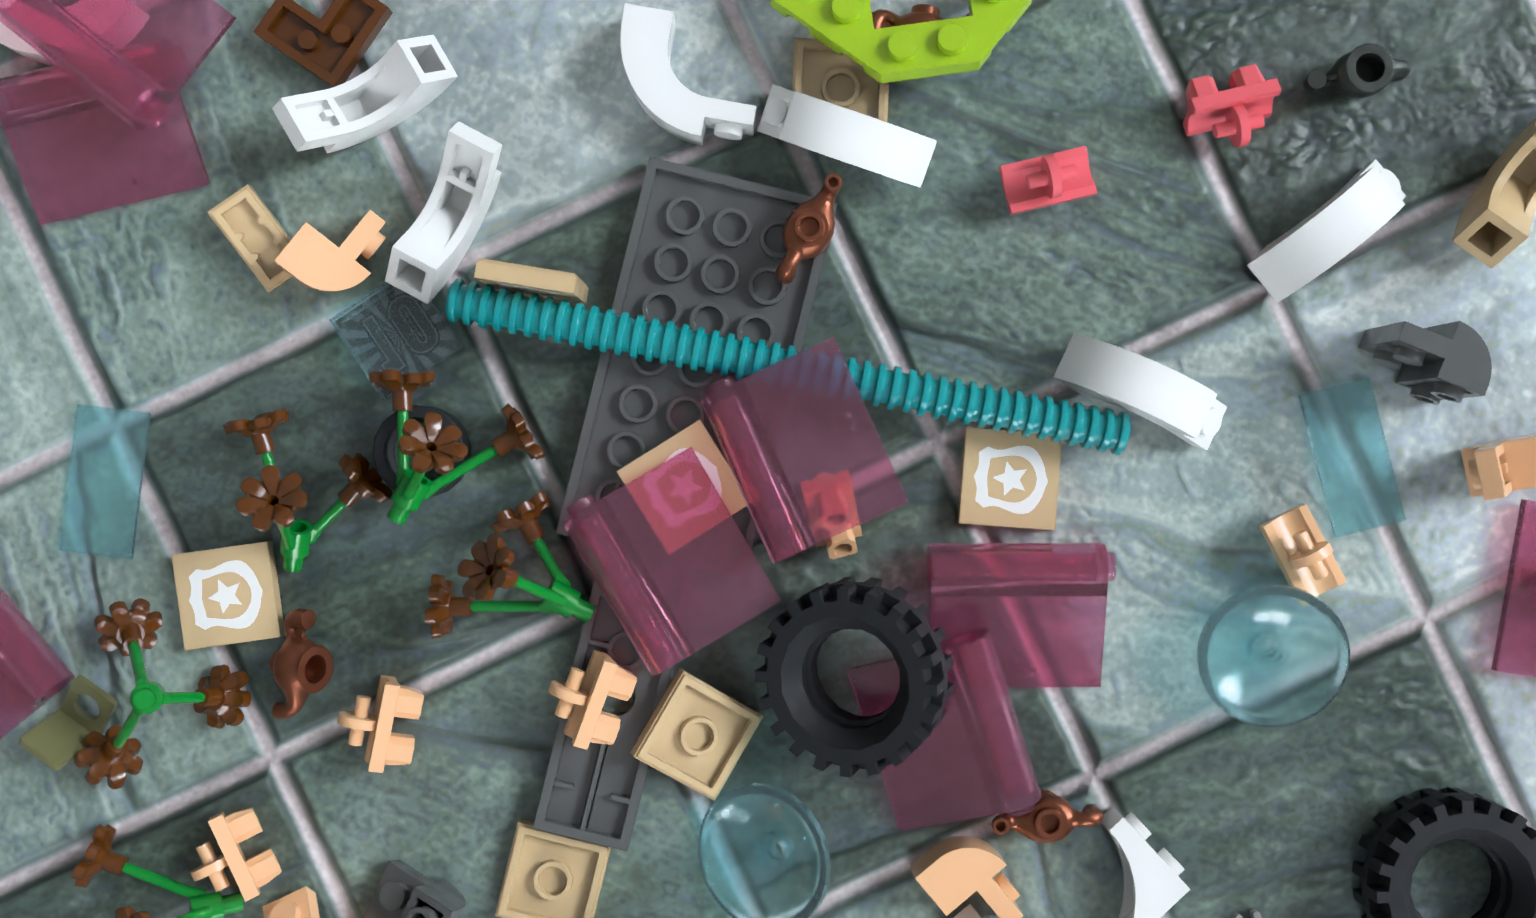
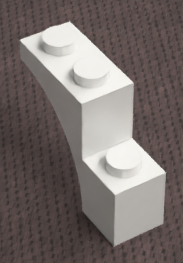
(1149, 877)

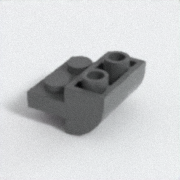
(1433, 361)
(410, 894)

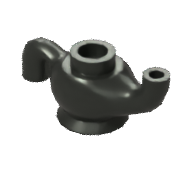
(1359, 73)

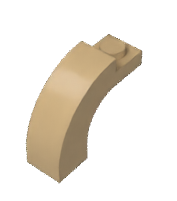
(1503, 204)

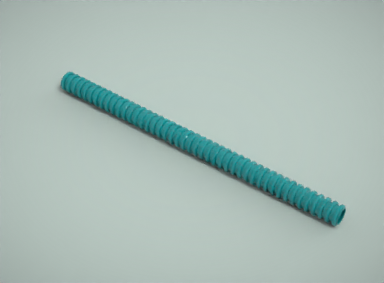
(746, 358)

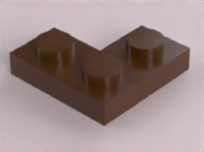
(325, 45)

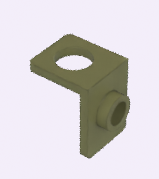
(61, 734)

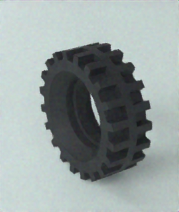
(814, 717)
(1437, 819)

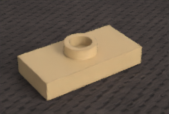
(253, 234)

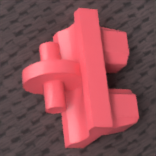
(1233, 110)
(1047, 180)

